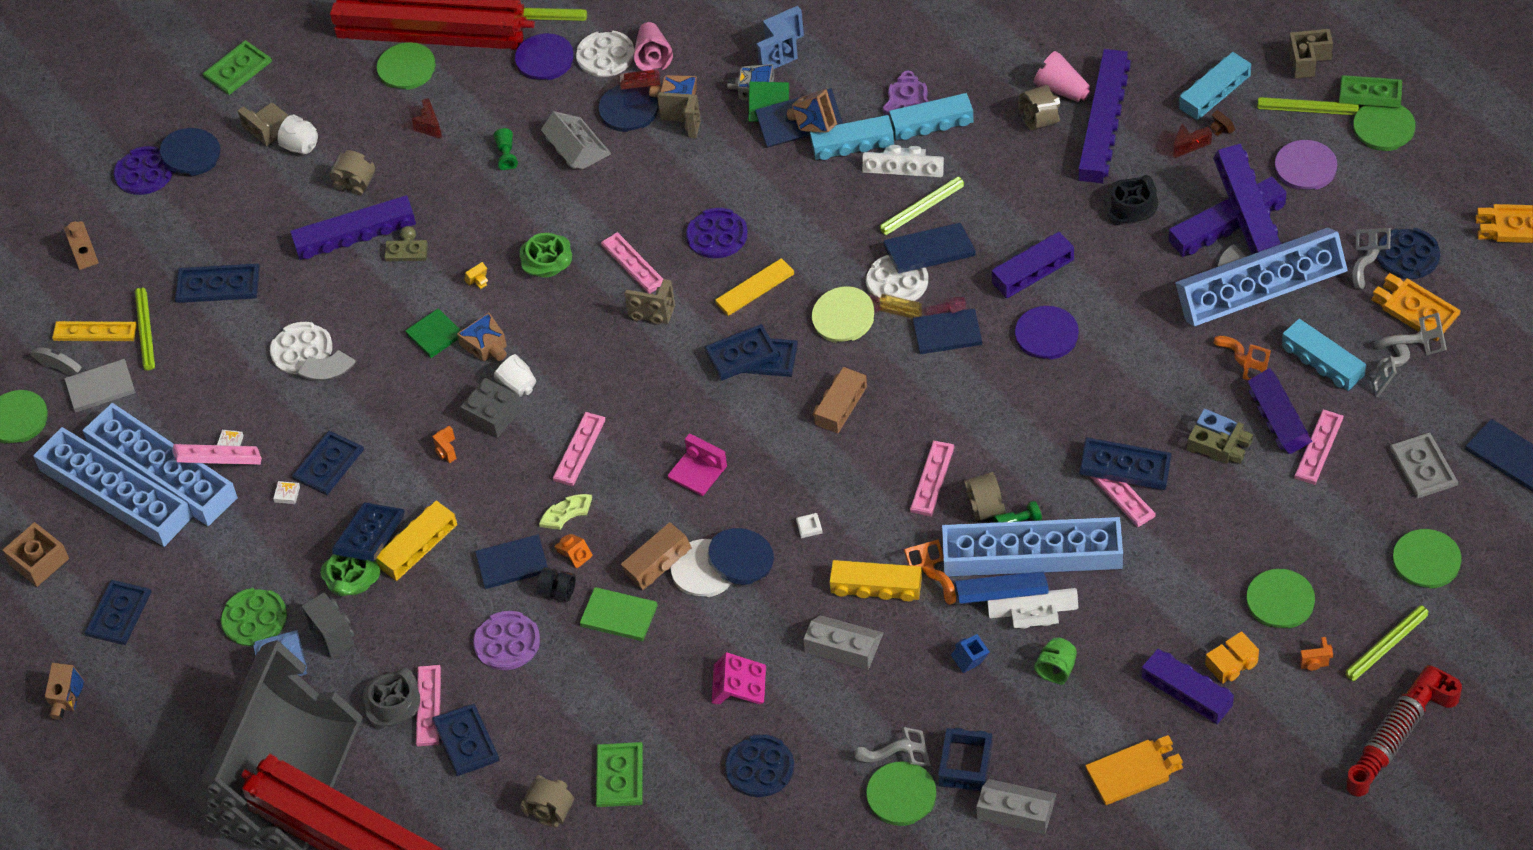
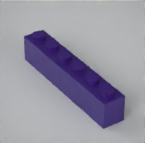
(1246, 198)
(1219, 221)
(353, 227)

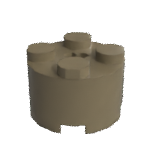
(1039, 107)
(352, 172)
(984, 496)
(547, 801)

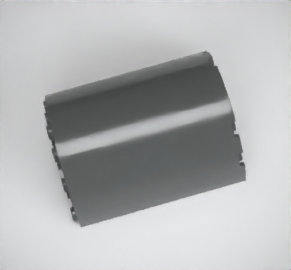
(277, 717)

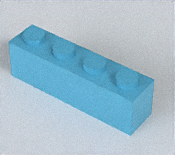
(1214, 86)
(931, 116)
(853, 138)
(1323, 355)

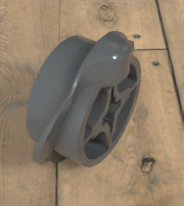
(393, 705)

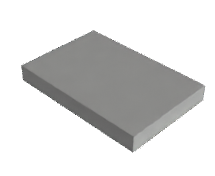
(100, 385)
(1423, 465)

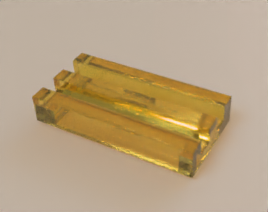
(900, 306)

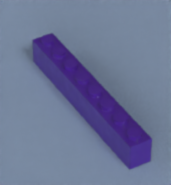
(1103, 116)

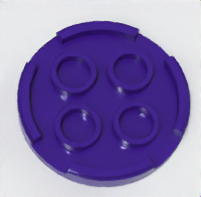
(544, 56)
(142, 171)
(716, 233)
(1046, 332)

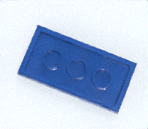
(1001, 587)

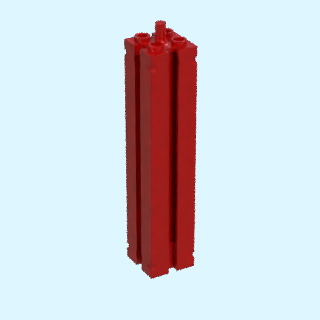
(434, 22)
(320, 812)

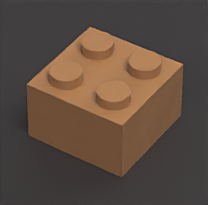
(35, 554)

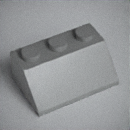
(574, 140)
(842, 641)
(1015, 806)

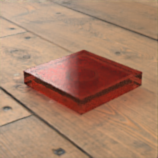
(640, 79)

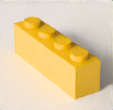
(416, 540)
(875, 580)

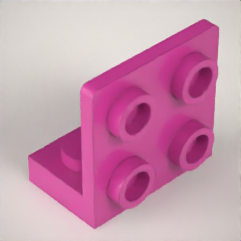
(699, 465)
(738, 678)

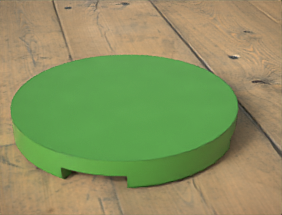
(406, 66)
(1384, 126)
(21, 416)
(1426, 558)
(1280, 598)
(253, 616)
(901, 793)

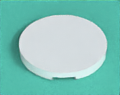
(605, 53)
(884, 279)
(297, 343)
(695, 575)

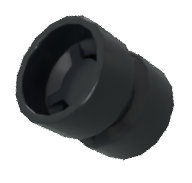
(556, 584)

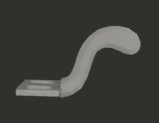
(1372, 252)
(1421, 337)
(1403, 356)
(906, 745)

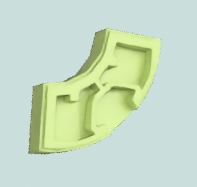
(563, 511)

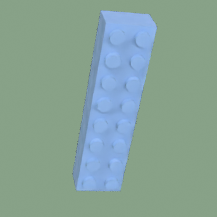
(1261, 276)
(152, 457)
(113, 486)
(1032, 546)

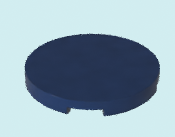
(628, 108)
(190, 151)
(1411, 253)
(740, 556)
(759, 766)

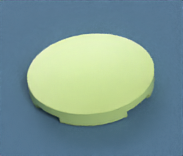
(843, 314)

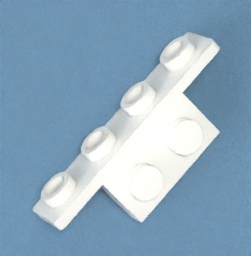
(903, 162)
(1034, 609)

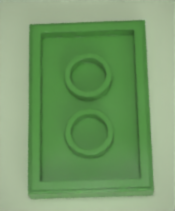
(237, 67)
(1370, 91)
(618, 614)
(619, 774)

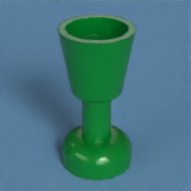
(504, 139)
(1032, 512)

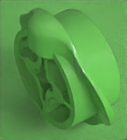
(546, 260)
(354, 578)

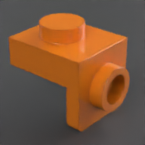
(442, 444)
(575, 549)
(1316, 658)

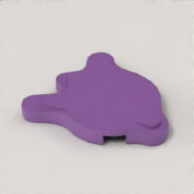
(905, 92)

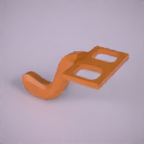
(1245, 361)
(927, 566)

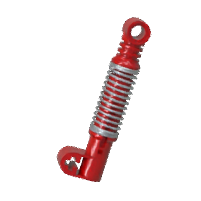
(1407, 713)

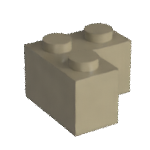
(1307, 48)

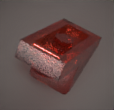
(427, 122)
(1188, 142)

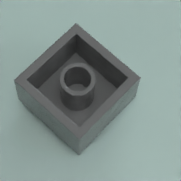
(491, 407)
(328, 624)

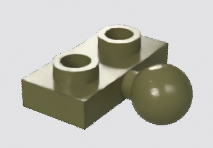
(408, 248)

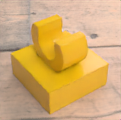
(477, 276)

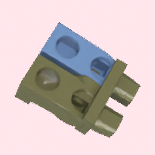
(1219, 438)

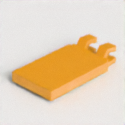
(1507, 224)
(1413, 302)
(1133, 769)

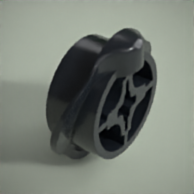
(1131, 200)

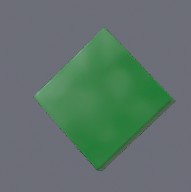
(765, 94)
(433, 333)

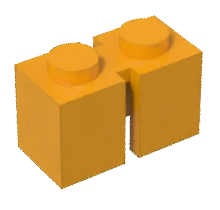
(1228, 663)

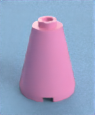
(652, 48)
(1062, 78)

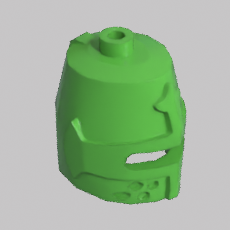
(1056, 653)

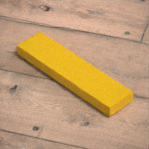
(754, 287)
(94, 331)

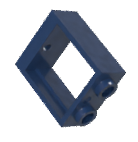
(959, 778)

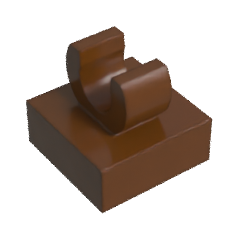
(1221, 123)

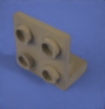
(681, 109)
(263, 124)
(651, 307)

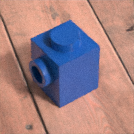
(969, 653)

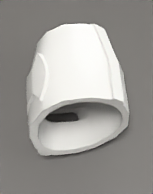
(297, 135)
(515, 376)

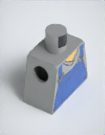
(756, 73)

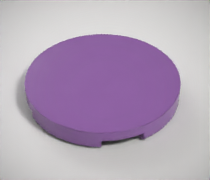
(1306, 165)
(506, 640)

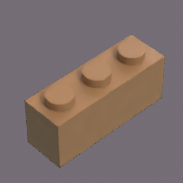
(840, 400)
(656, 556)

